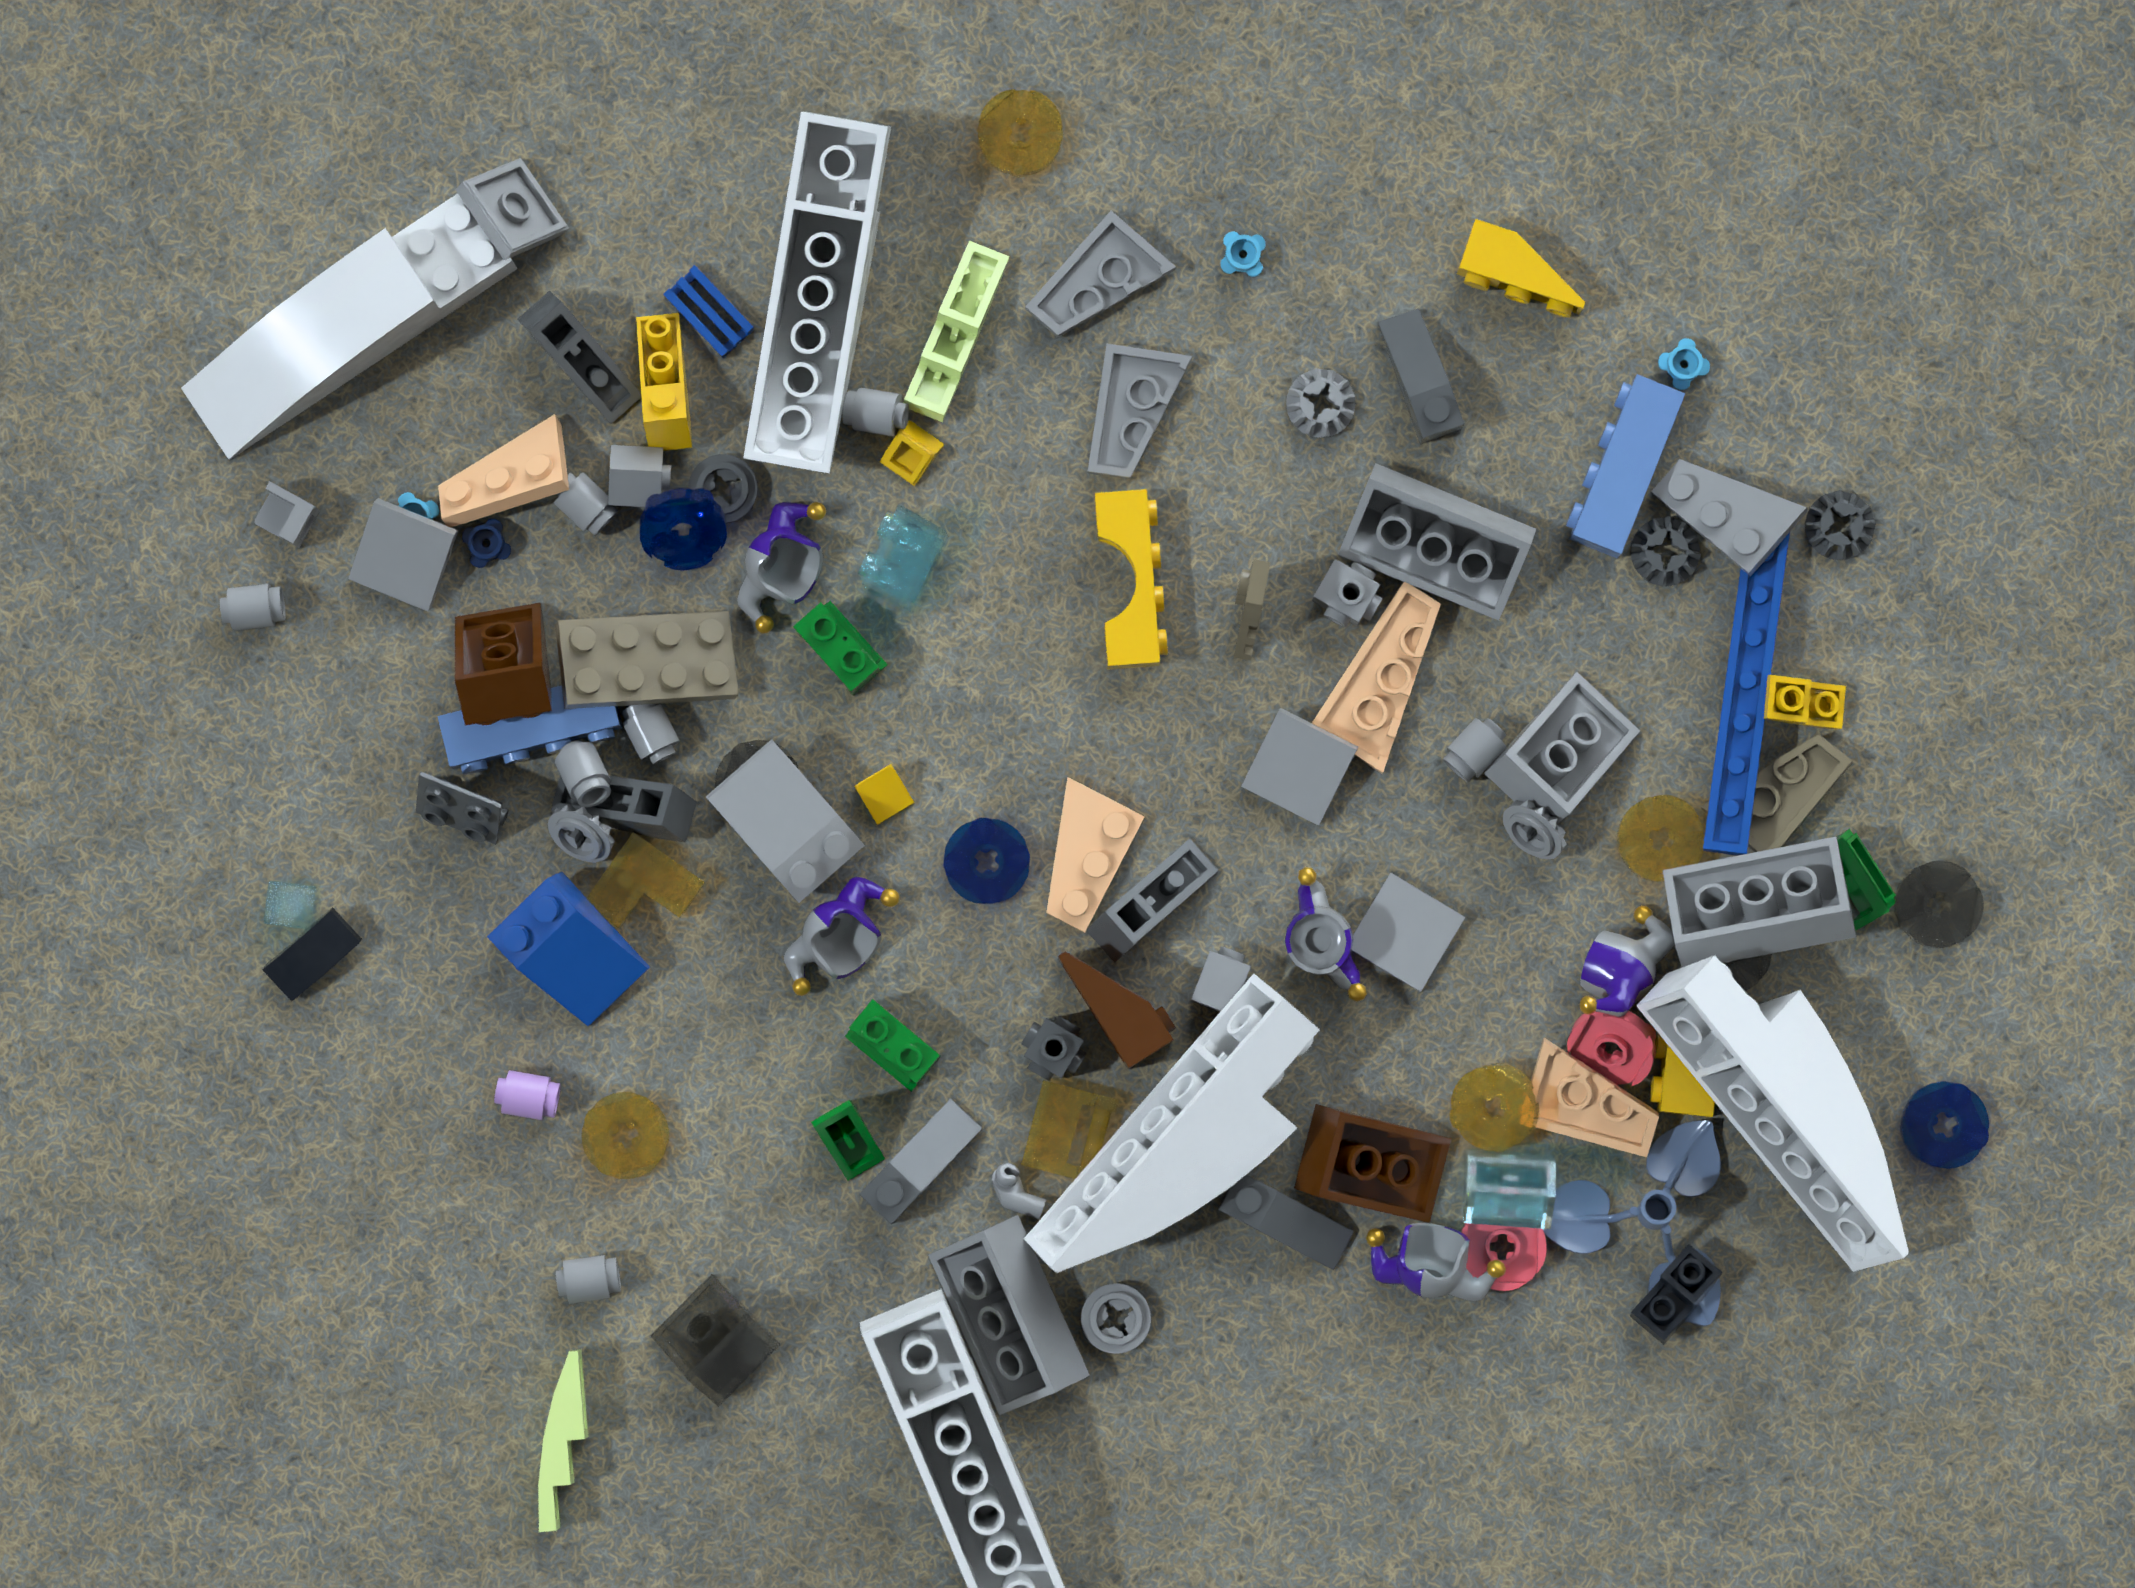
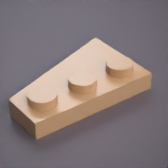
(508, 477)
(1088, 852)
(1588, 1105)

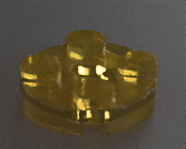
(995, 132)
(1653, 814)
(1472, 1117)
(646, 1148)

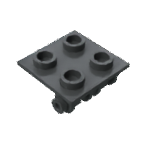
(464, 810)

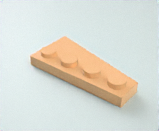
(1379, 680)

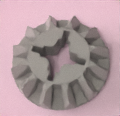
(1329, 421)
(1521, 823)
(566, 830)
(1111, 1339)

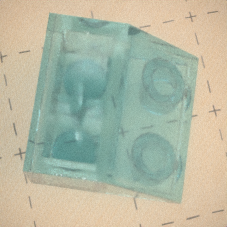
(903, 559)
(1509, 1188)

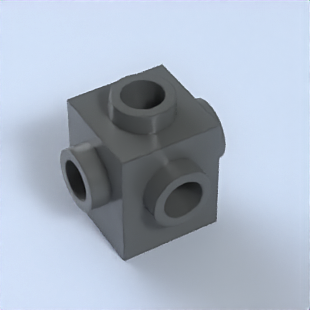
(1046, 1065)

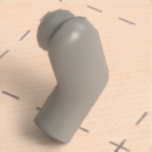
(1012, 1193)

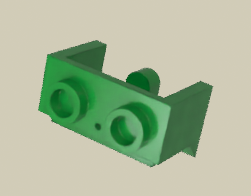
(840, 646)
(1864, 880)
(892, 1045)

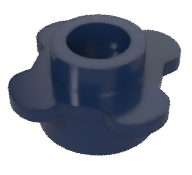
(482, 555)

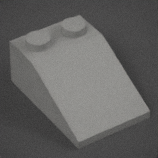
(1563, 749)
(785, 821)

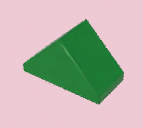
(848, 1139)

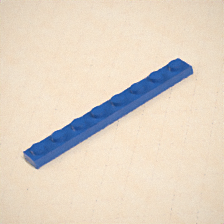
(1744, 706)

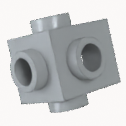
(1342, 577)

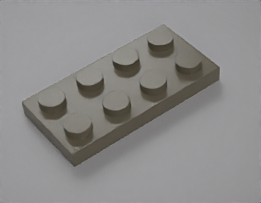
(646, 659)

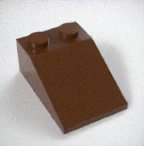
(502, 664)
(1125, 1017)
(1372, 1163)

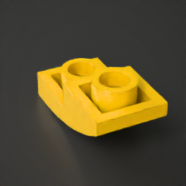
(1804, 702)

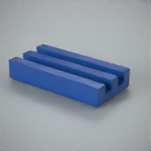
(683, 284)

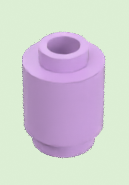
(527, 1095)

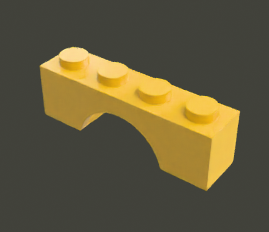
(1125, 524)

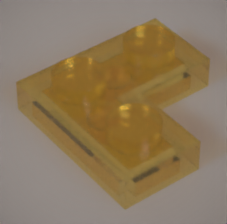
(641, 871)

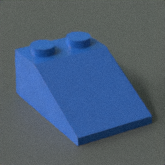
(568, 949)

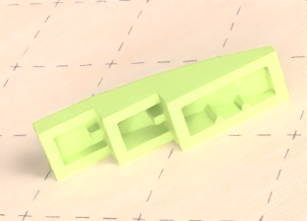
(956, 331)
(565, 1423)

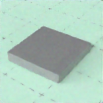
(512, 208)
(403, 554)
(1299, 766)
(1405, 932)

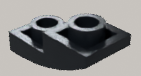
(312, 954)
(1676, 1294)

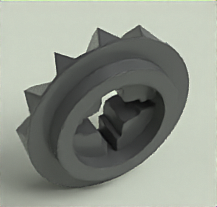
(729, 469)
(1837, 545)
(1649, 563)

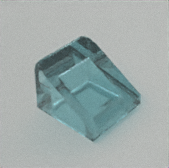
(289, 905)

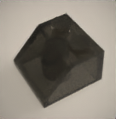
(715, 1340)

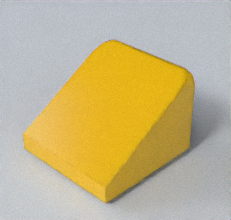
(911, 453)
(884, 794)

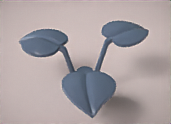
(1680, 1158)

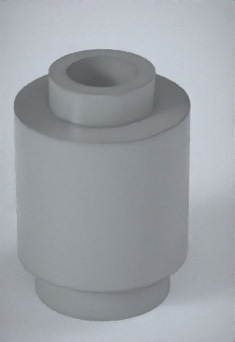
(875, 411)
(585, 504)
(253, 606)
(650, 732)
(1475, 749)
(583, 773)
(588, 1279)

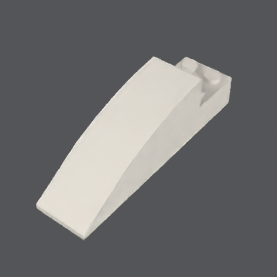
(817, 291)
(345, 323)
(1789, 1099)
(1186, 1137)
(959, 1446)

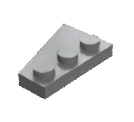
(1097, 276)
(1130, 405)
(1729, 514)

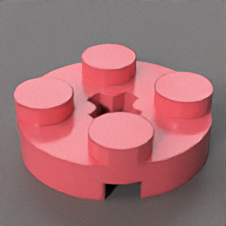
(1631, 1036)
(1520, 1265)

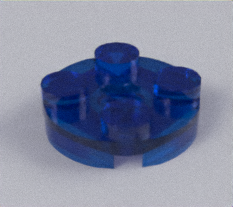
(676, 507)
(1011, 857)
(1935, 1148)

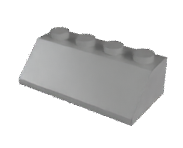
(1437, 541)
(1759, 903)
(1008, 1315)

